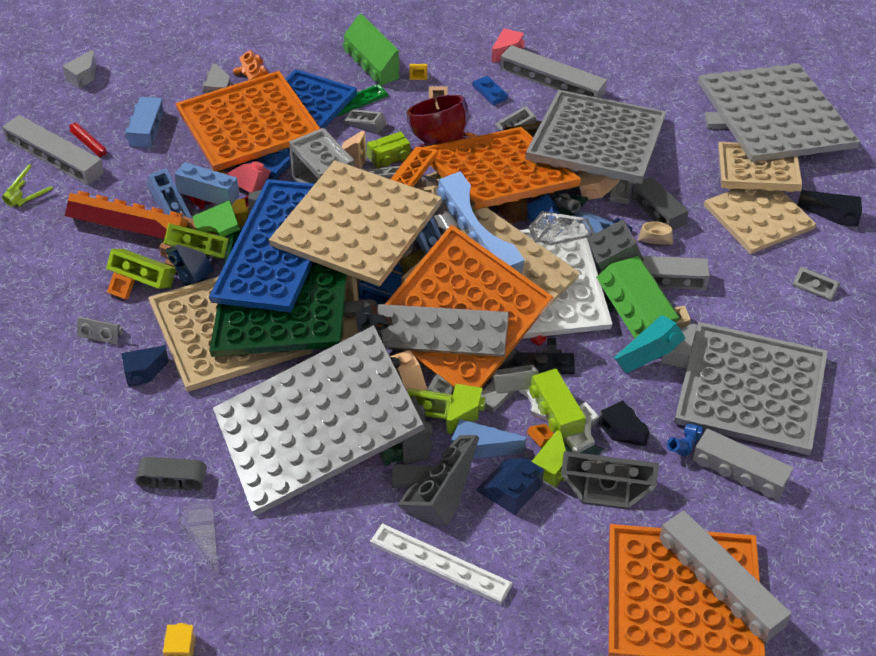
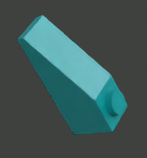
(650, 345)

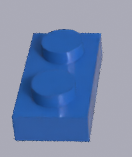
(490, 90)

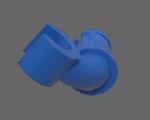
(685, 445)

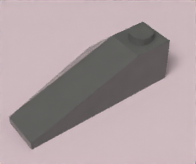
(440, 491)

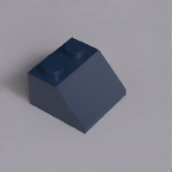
(513, 484)

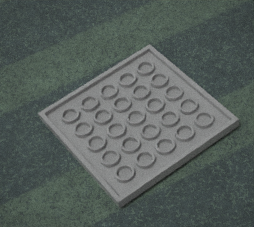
(753, 388)

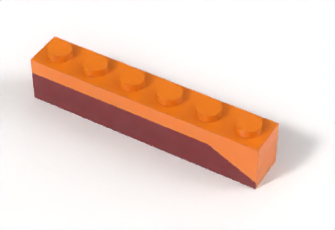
(120, 215)

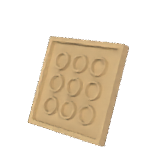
(767, 175)
(759, 217)

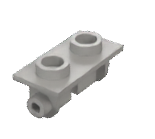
(98, 330)

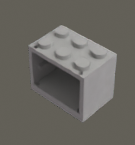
(314, 154)

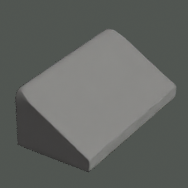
(816, 283)
(513, 378)

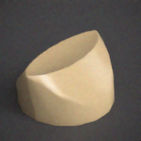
(656, 233)

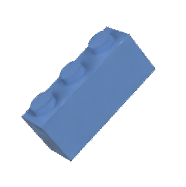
(145, 122)
(206, 184)

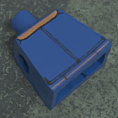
(386, 290)

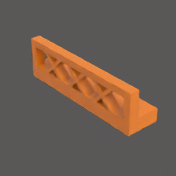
(415, 166)

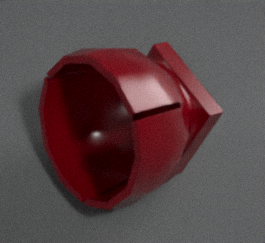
(442, 126)

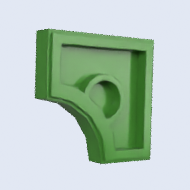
(217, 219)

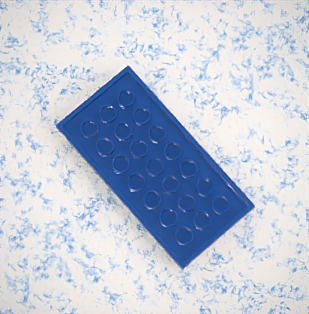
(323, 101)
(255, 271)

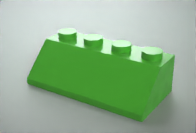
(372, 50)
(635, 294)

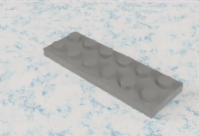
(445, 330)

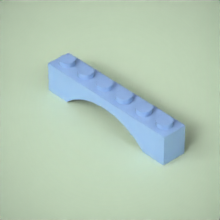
(455, 194)

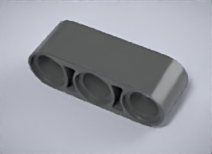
(171, 472)

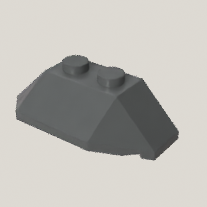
(608, 479)

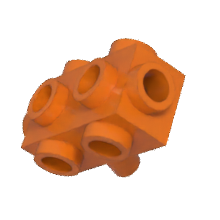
(251, 66)

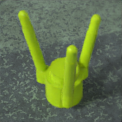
(13, 195)

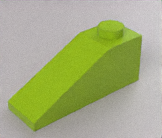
(212, 245)

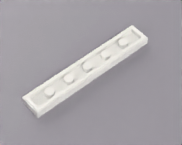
(441, 564)

